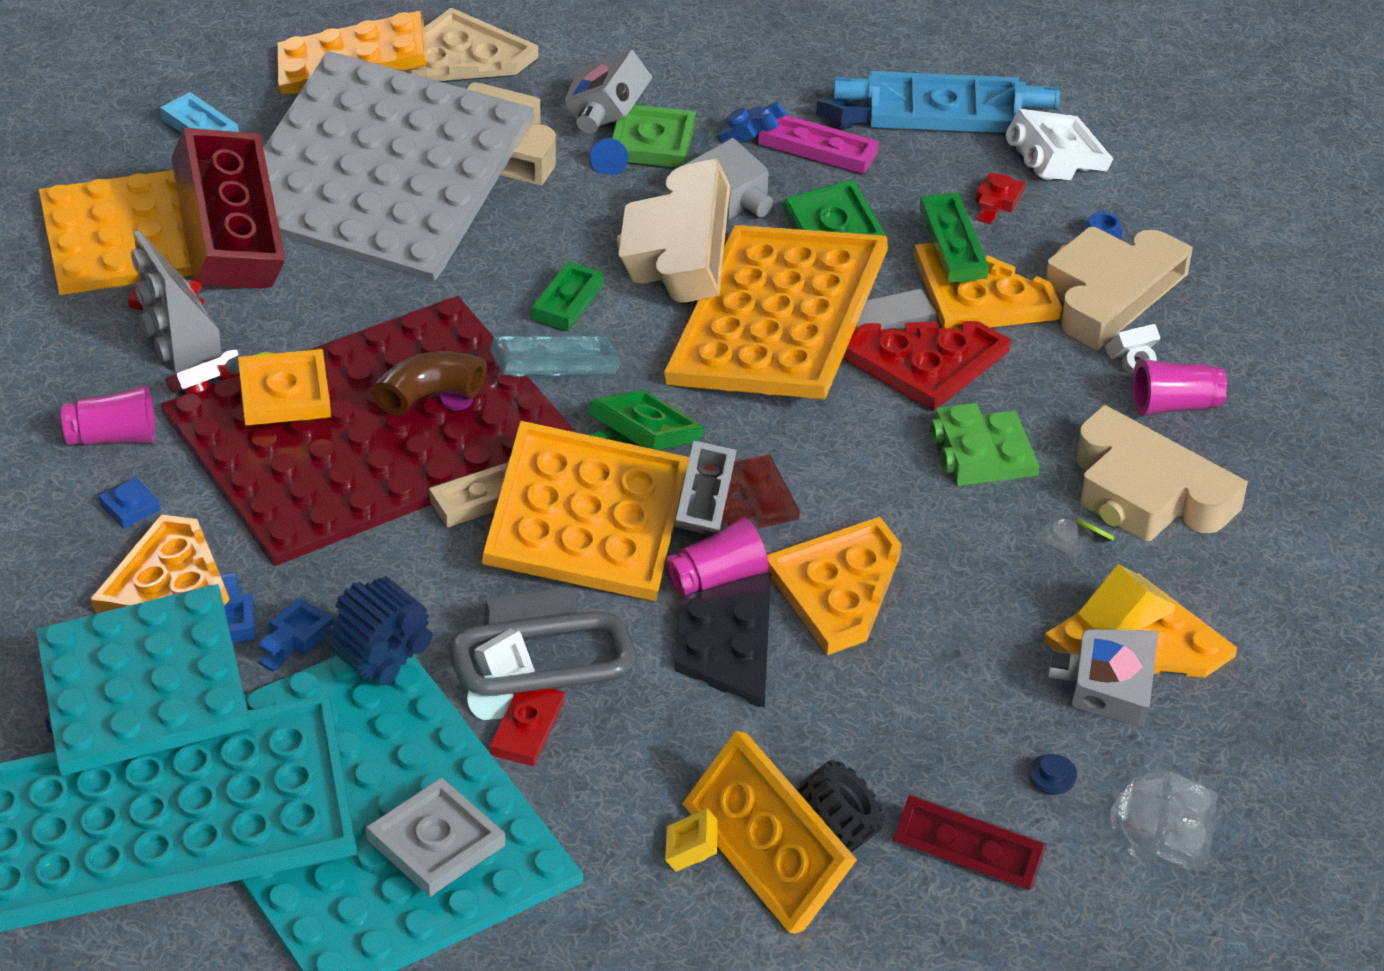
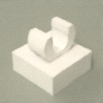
(1133, 343)
(504, 655)

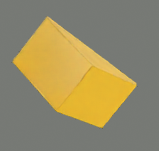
(1124, 603)

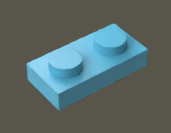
(193, 112)

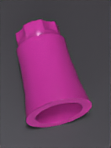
(1176, 386)
(110, 418)
(719, 559)

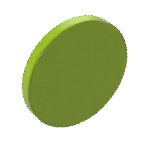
(1094, 528)

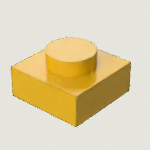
(691, 840)

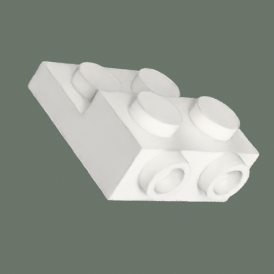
(1056, 144)

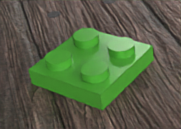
(656, 135)

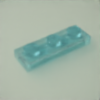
(555, 355)

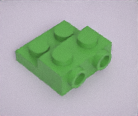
(982, 445)

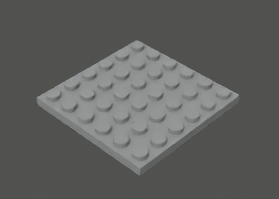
(388, 163)

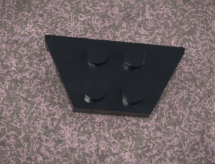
(726, 636)

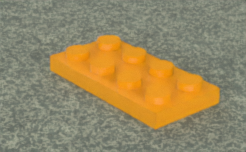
(390, 42)
(770, 833)

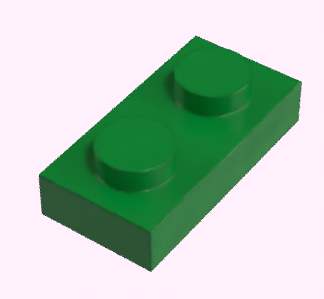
(567, 296)

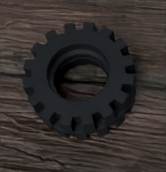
(843, 803)

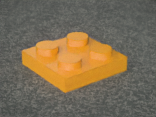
(284, 387)

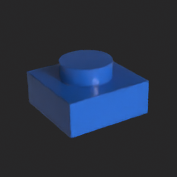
(129, 503)

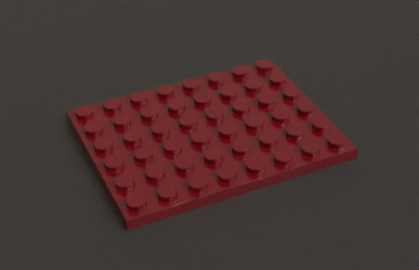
(361, 467)

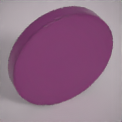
(455, 401)

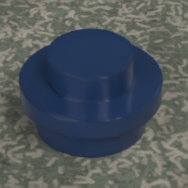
(1053, 774)

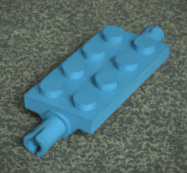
(944, 100)

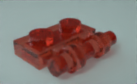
(763, 493)

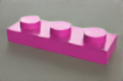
(821, 144)

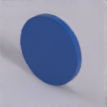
(609, 156)

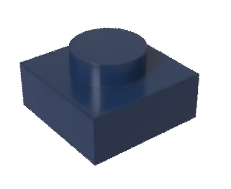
(842, 112)

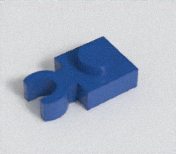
(745, 124)

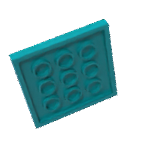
(141, 679)

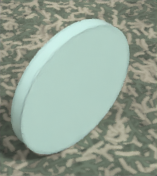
(489, 706)

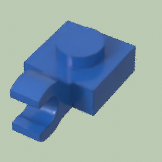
(239, 610)
(295, 628)

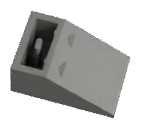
(172, 310)

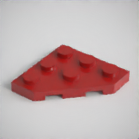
(926, 359)

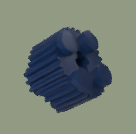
(378, 629)

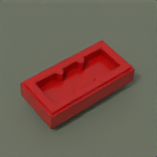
(527, 725)

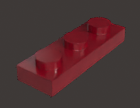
(970, 841)

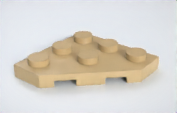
(470, 48)

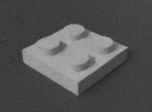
(435, 836)

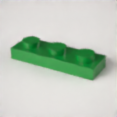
(953, 237)

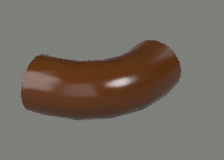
(429, 375)

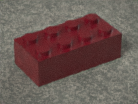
(227, 208)

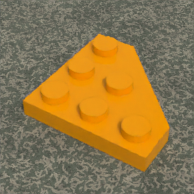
(994, 301)
(163, 563)
(838, 581)
(1182, 644)

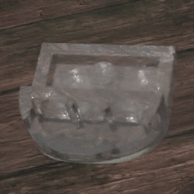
(1167, 819)

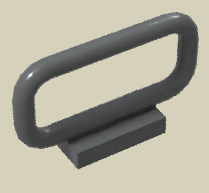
(534, 616)

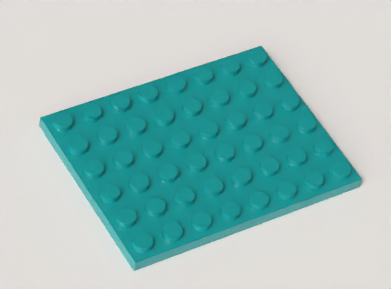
(391, 747)

